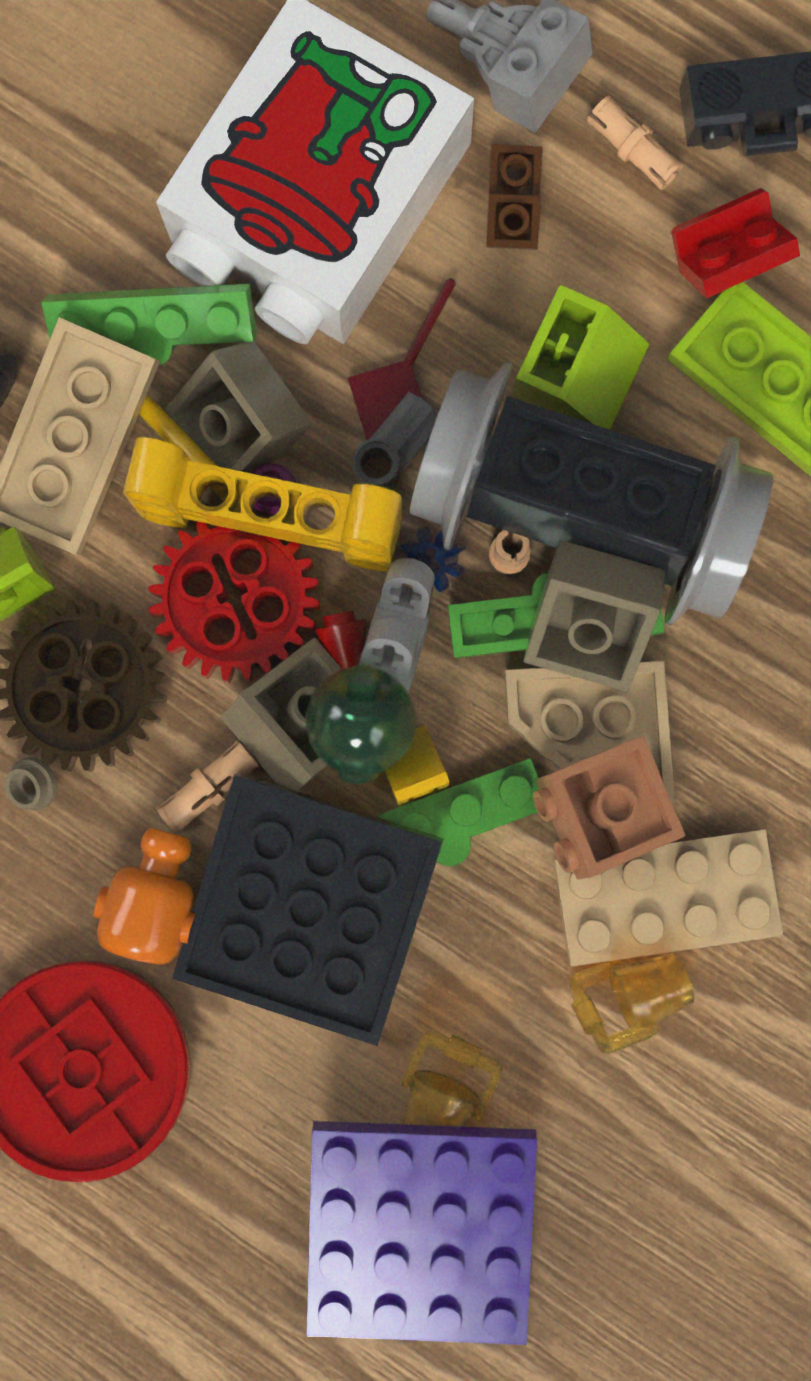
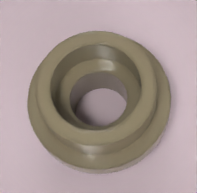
(31, 784)

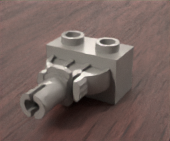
(520, 52)

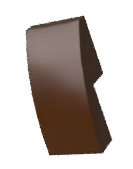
(514, 197)

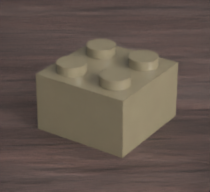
(595, 616)

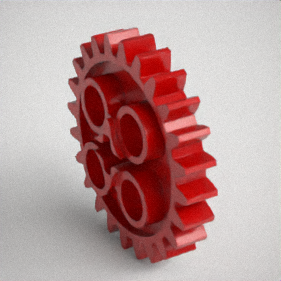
(192, 617)

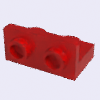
(732, 244)

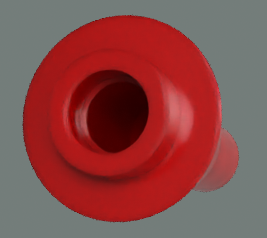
(343, 638)

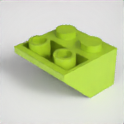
(581, 360)

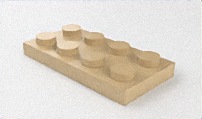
(72, 435)
(672, 900)

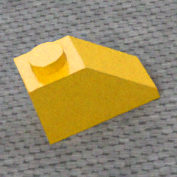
(419, 771)

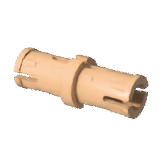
(634, 142)
(206, 787)

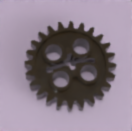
(32, 680)

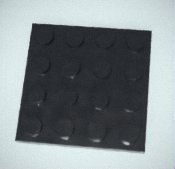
(307, 908)

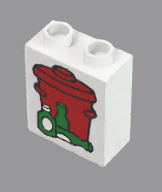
(314, 172)

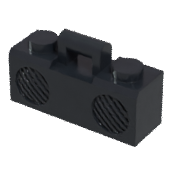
(746, 99)

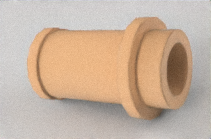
(501, 560)

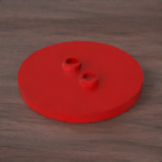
(88, 1071)

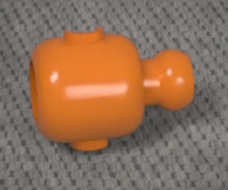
(147, 907)

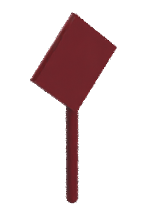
(382, 389)

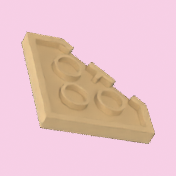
(580, 718)

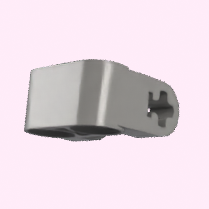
(400, 620)

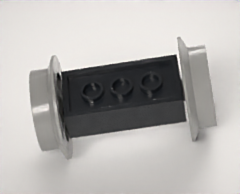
(592, 489)

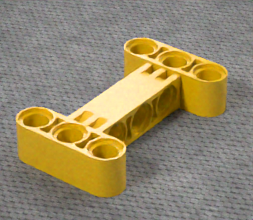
(170, 489)

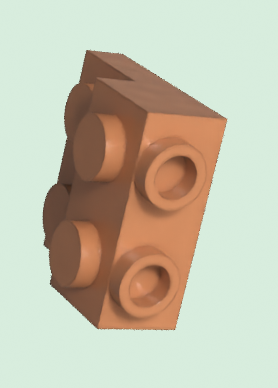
(607, 809)

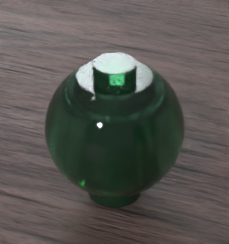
(360, 722)

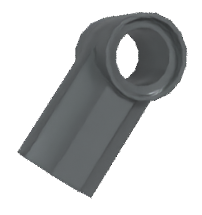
(397, 440)

